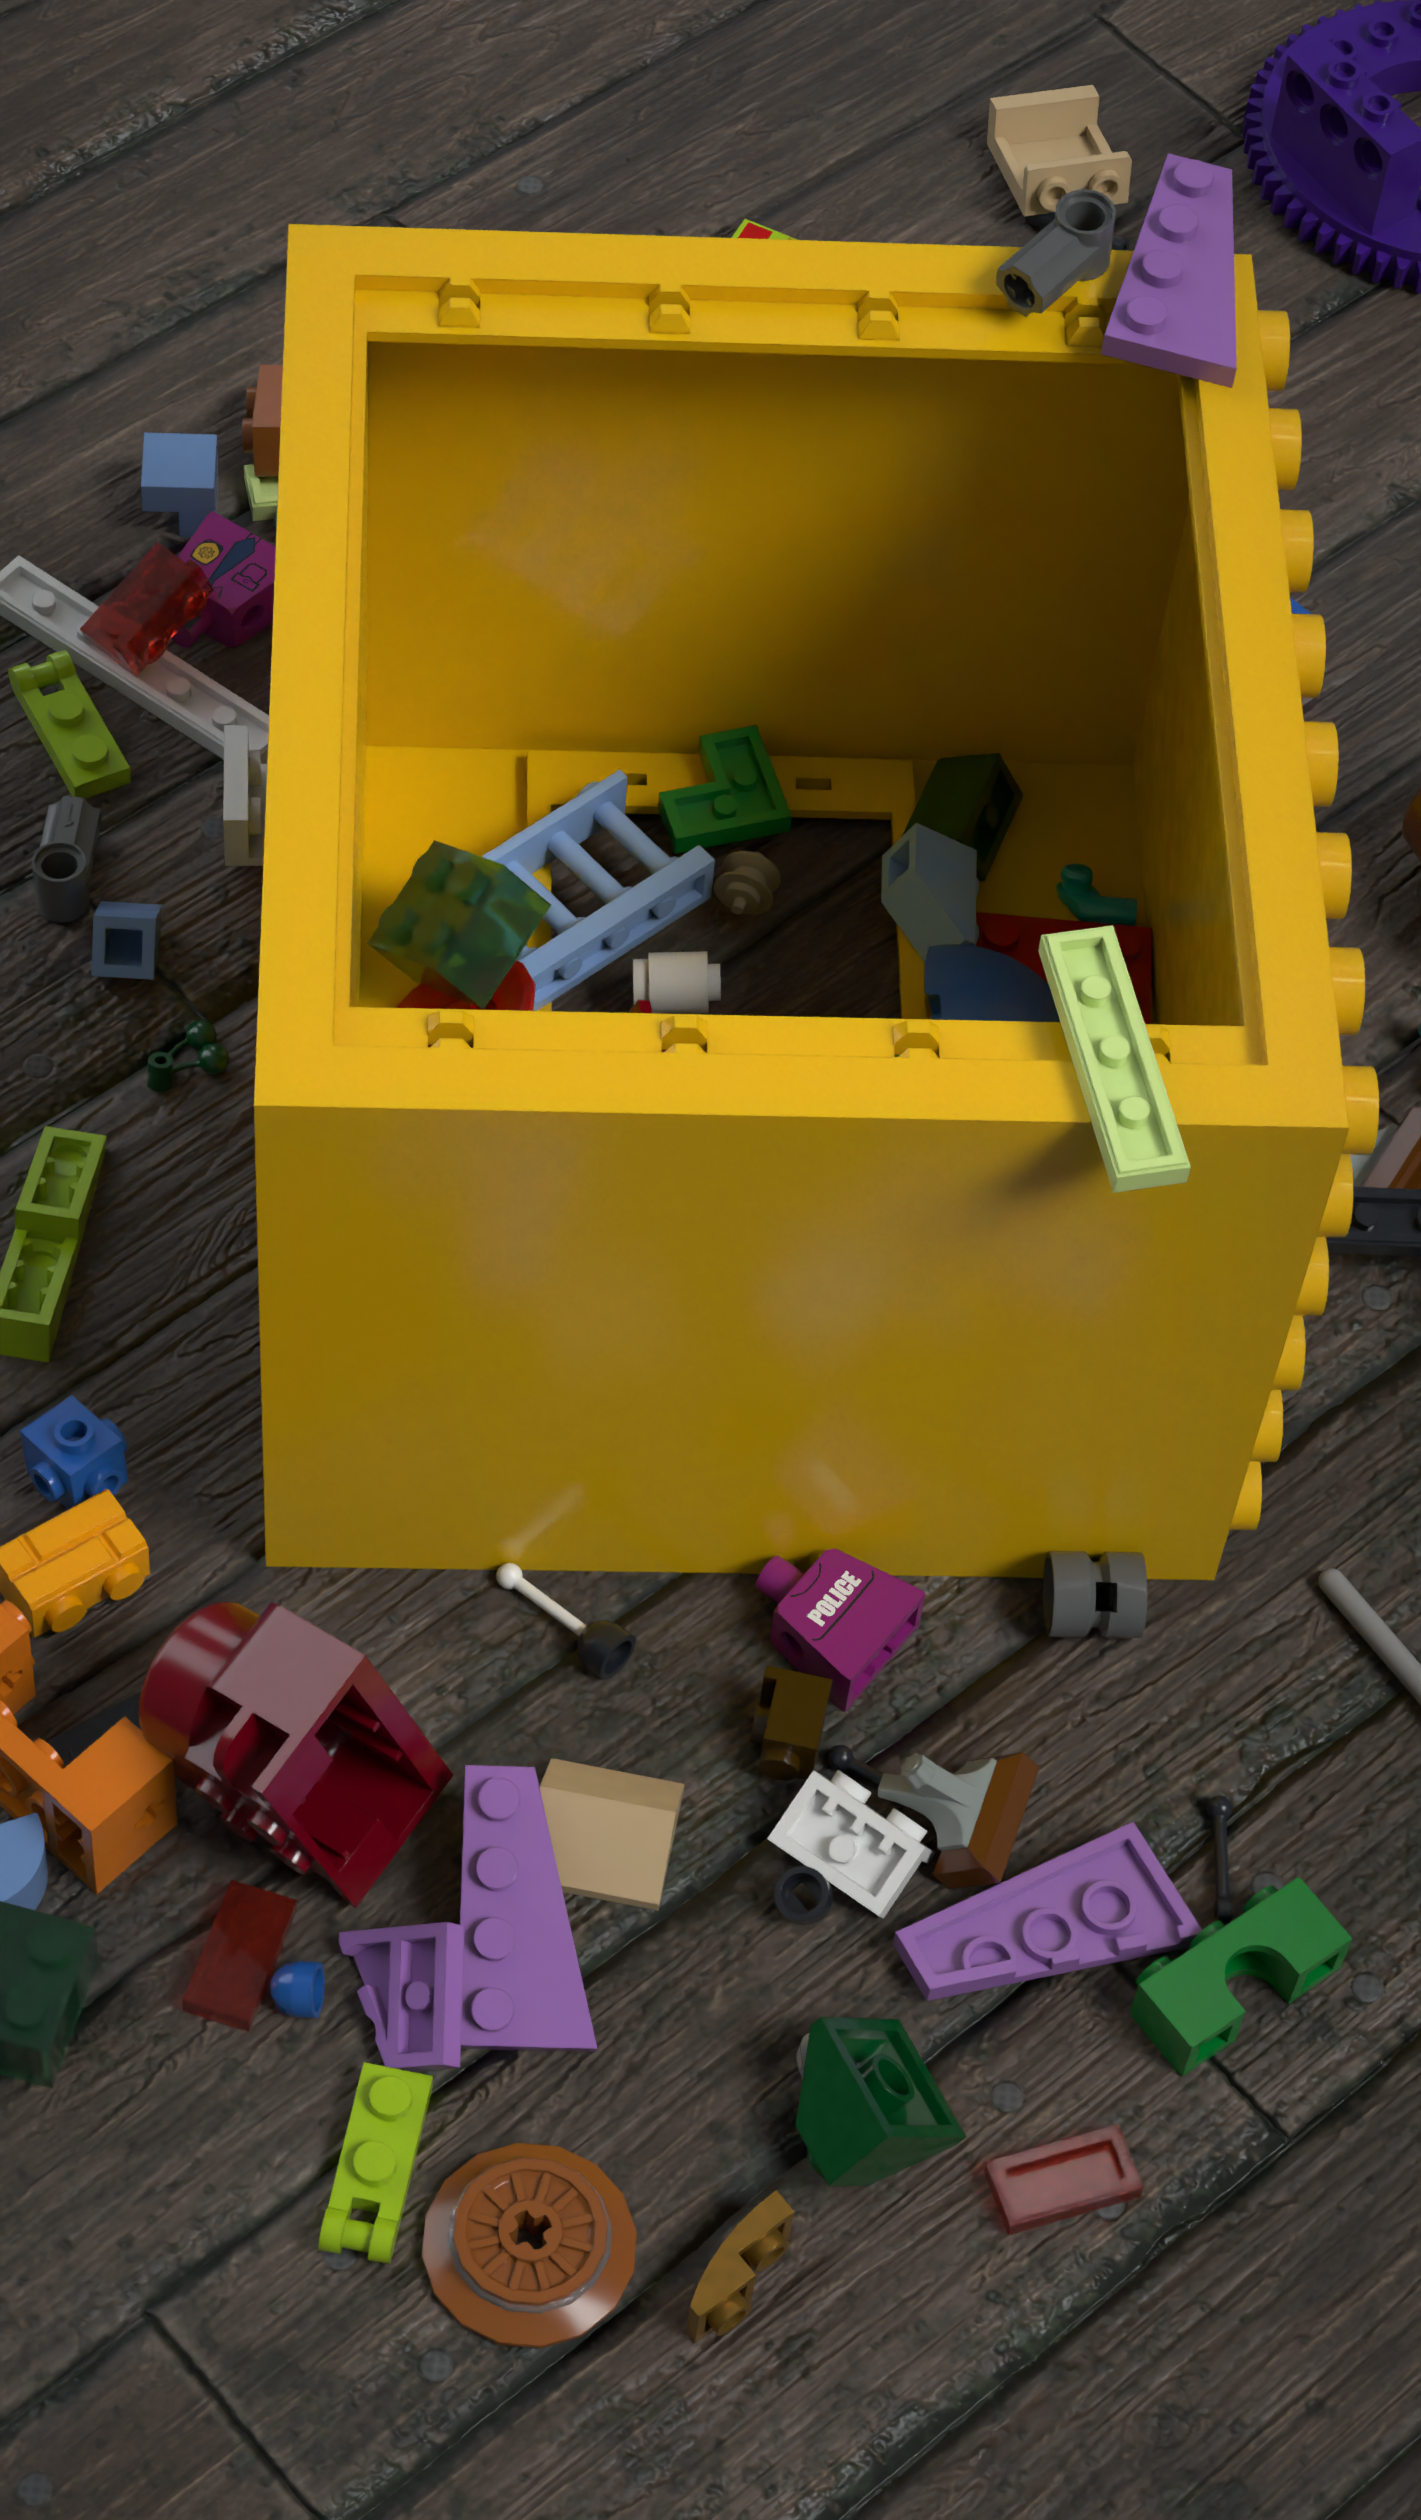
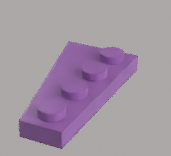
(1181, 279)
(1057, 1918)
(518, 1942)

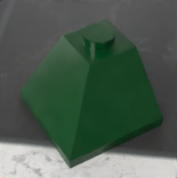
(869, 2102)

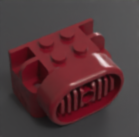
(291, 1740)

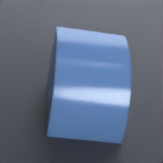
(126, 940)
(23, 1862)

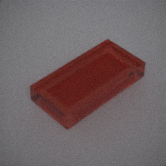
(239, 1955)
(1063, 2179)

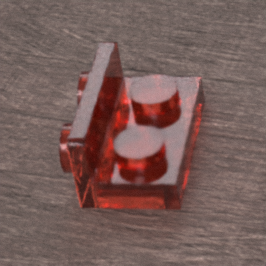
(148, 609)

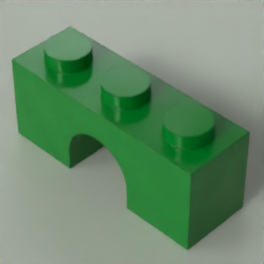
(1279, 1938)

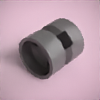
(1071, 1594)

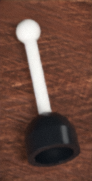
(601, 1644)

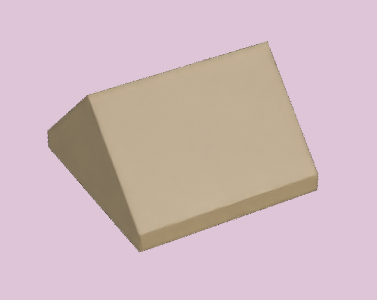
(610, 1831)

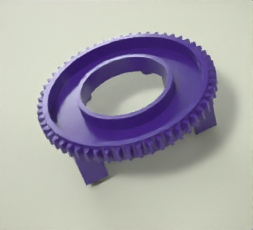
(1338, 144)

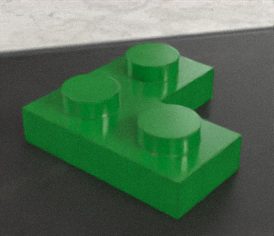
(736, 804)

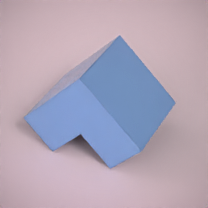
(180, 477)

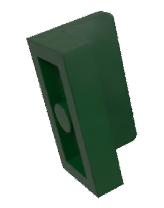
(971, 803)

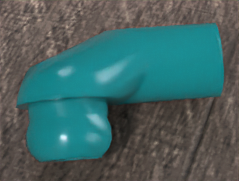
(1088, 904)

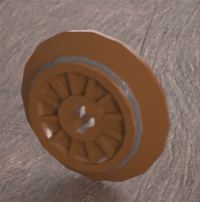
(510, 2288)

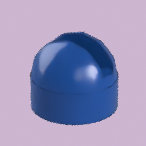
(299, 1989)

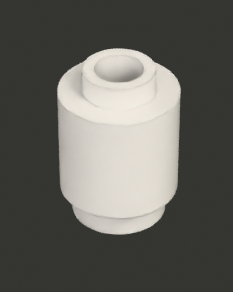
(677, 982)

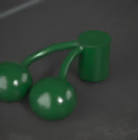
(211, 1058)

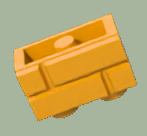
(73, 1564)

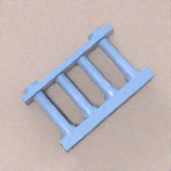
(629, 912)

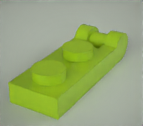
(70, 726)
(376, 2161)

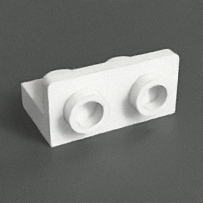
(243, 799)
(850, 1842)

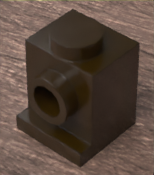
(790, 1722)

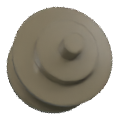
(747, 882)

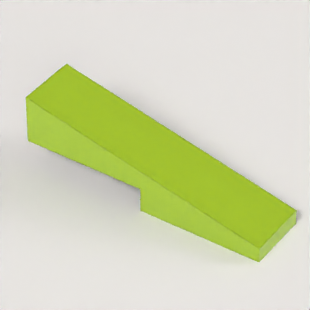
(47, 1240)

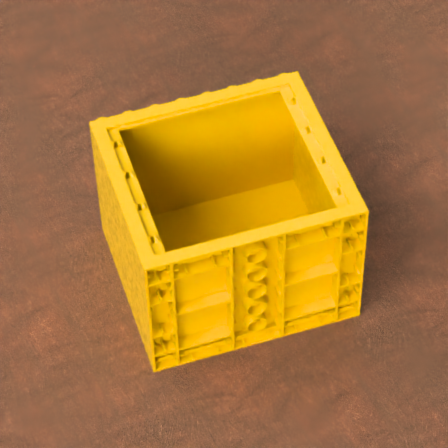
(788, 1282)

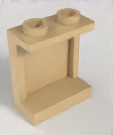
(1053, 147)

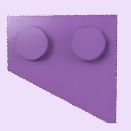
(412, 1991)

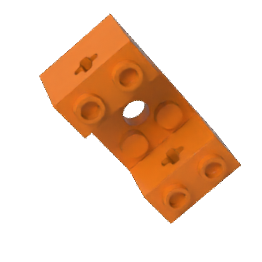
(101, 1805)

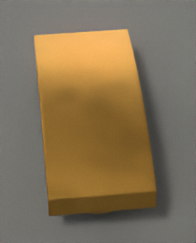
(728, 2281)

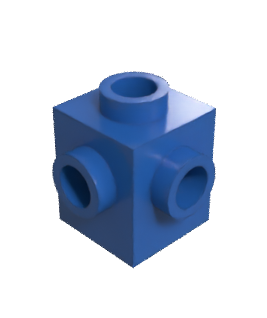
(74, 1454)

